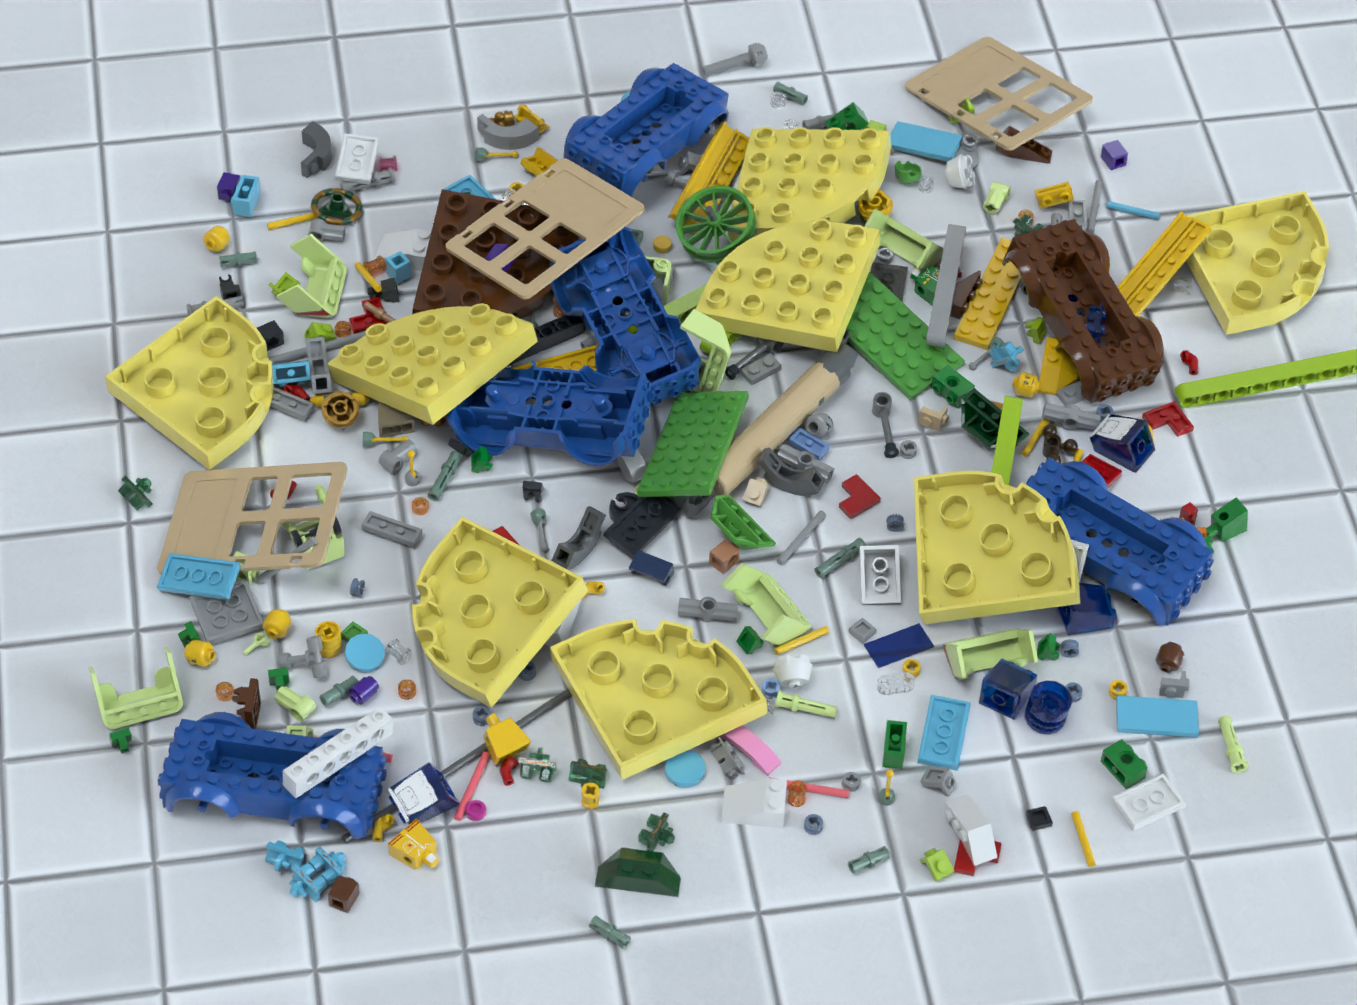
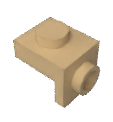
(932, 418)
(756, 491)

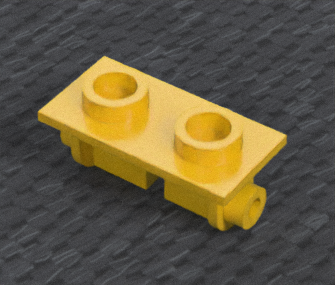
(524, 112)

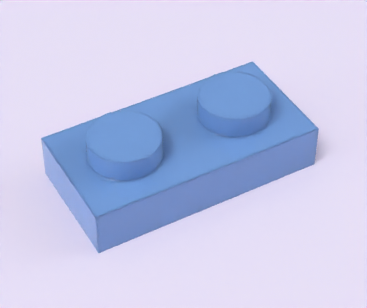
(807, 442)

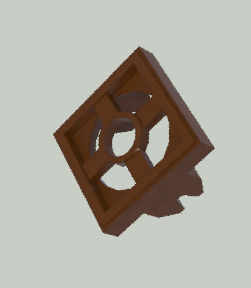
(251, 699)

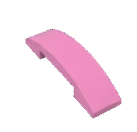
(754, 748)

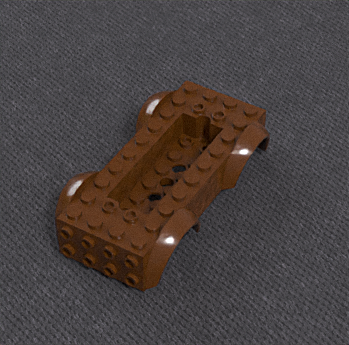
(1077, 262)

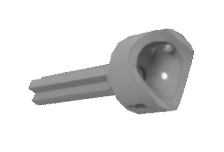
(739, 60)

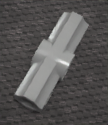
(1071, 416)
(804, 460)
(707, 609)

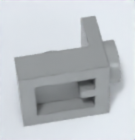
(939, 778)

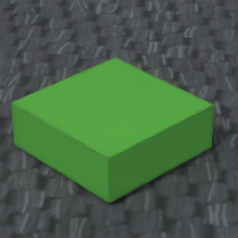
(352, 630)

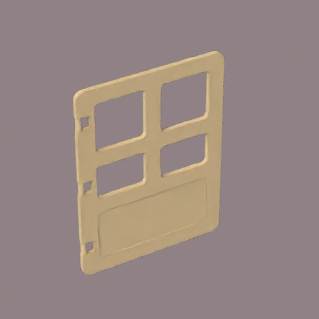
(980, 70)
(570, 200)
(213, 506)

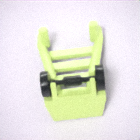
(336, 543)

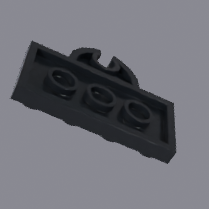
(638, 521)

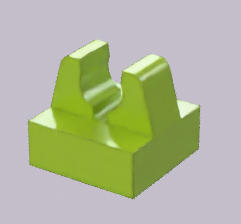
(1037, 329)

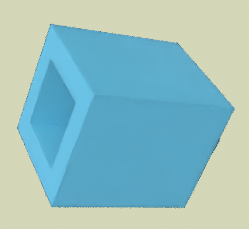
(398, 267)

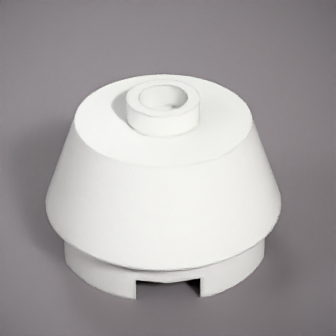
(960, 172)
(793, 671)

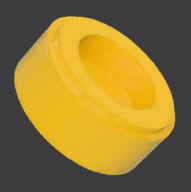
(662, 244)

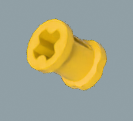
(590, 795)

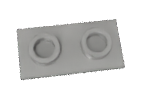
(732, 763)

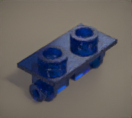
(1096, 315)

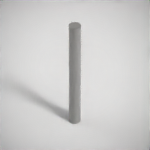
(1094, 206)
(801, 537)
(301, 549)

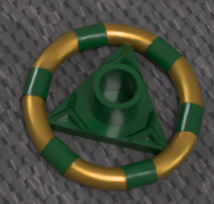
(336, 206)

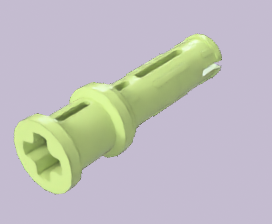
(796, 703)
(1234, 750)

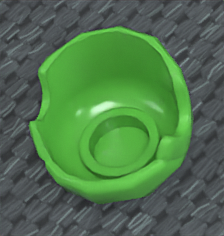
(907, 172)

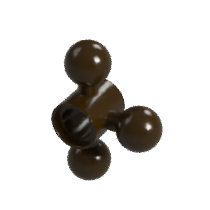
(1053, 444)

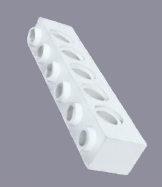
(337, 752)

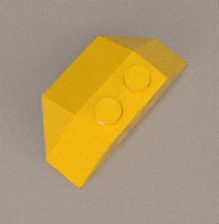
(1057, 369)

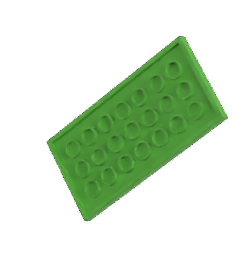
(896, 340)
(693, 444)

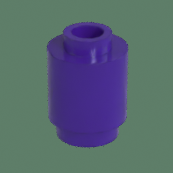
(363, 690)

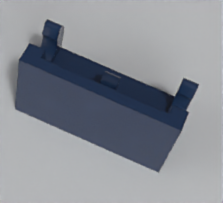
(652, 567)

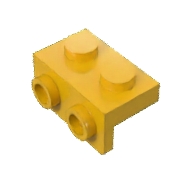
(539, 162)
(1054, 195)

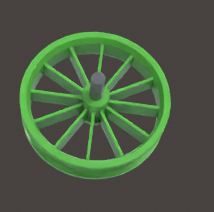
(716, 223)

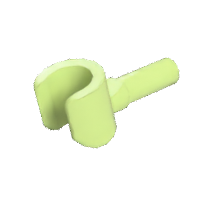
(260, 639)

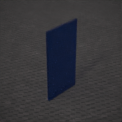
(898, 645)

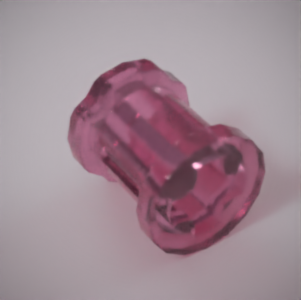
(385, 163)

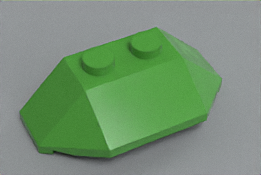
(738, 524)

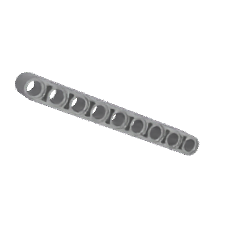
(946, 286)

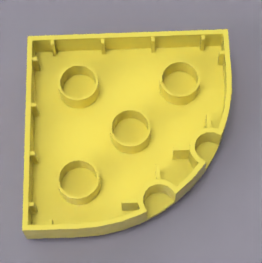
(810, 174)
(1260, 260)
(793, 283)
(432, 357)
(201, 382)
(988, 548)
(488, 608)
(655, 690)

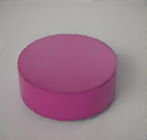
(475, 810)

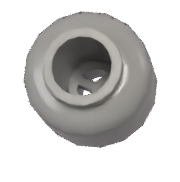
(819, 425)

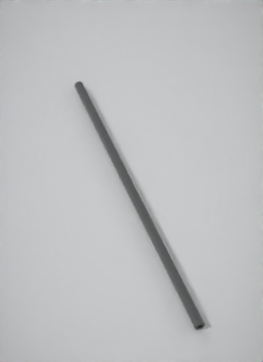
(479, 750)

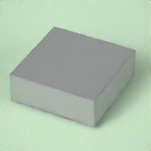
(862, 630)

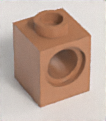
(724, 556)

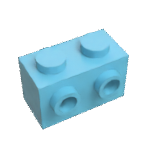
(246, 195)
(291, 372)

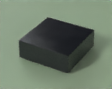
(459, 447)
(1039, 818)

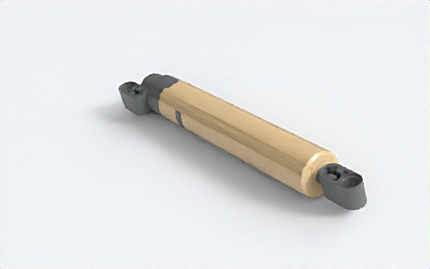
(779, 421)

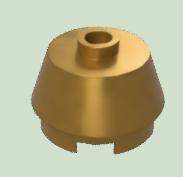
(340, 409)

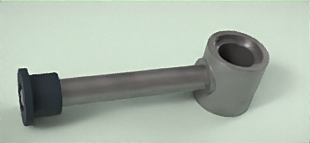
(765, 344)
(881, 408)

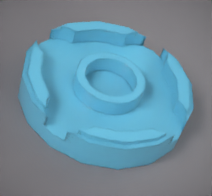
(364, 652)
(685, 769)

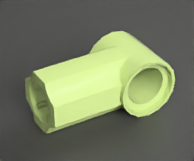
(997, 194)
(299, 706)

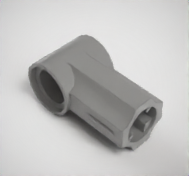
(322, 230)
(395, 459)

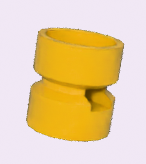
(330, 637)

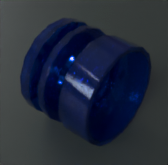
(1048, 707)

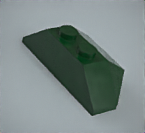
(983, 418)
(639, 872)

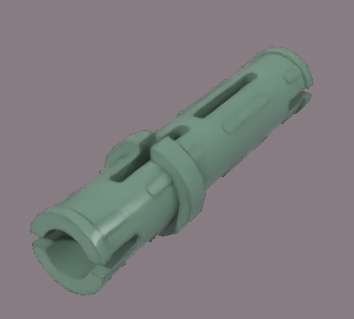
(447, 469)
(823, 569)

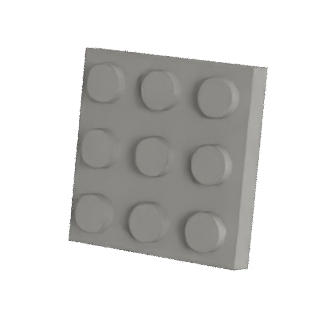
(227, 618)

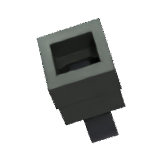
(228, 289)
(389, 291)

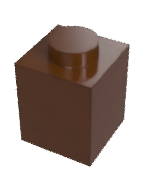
(343, 893)

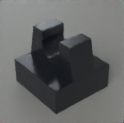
(532, 487)

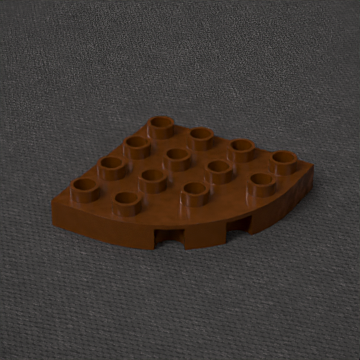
(453, 283)

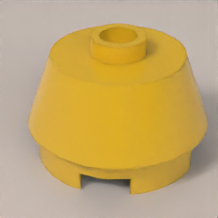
(879, 202)

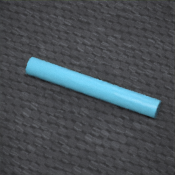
(1133, 210)

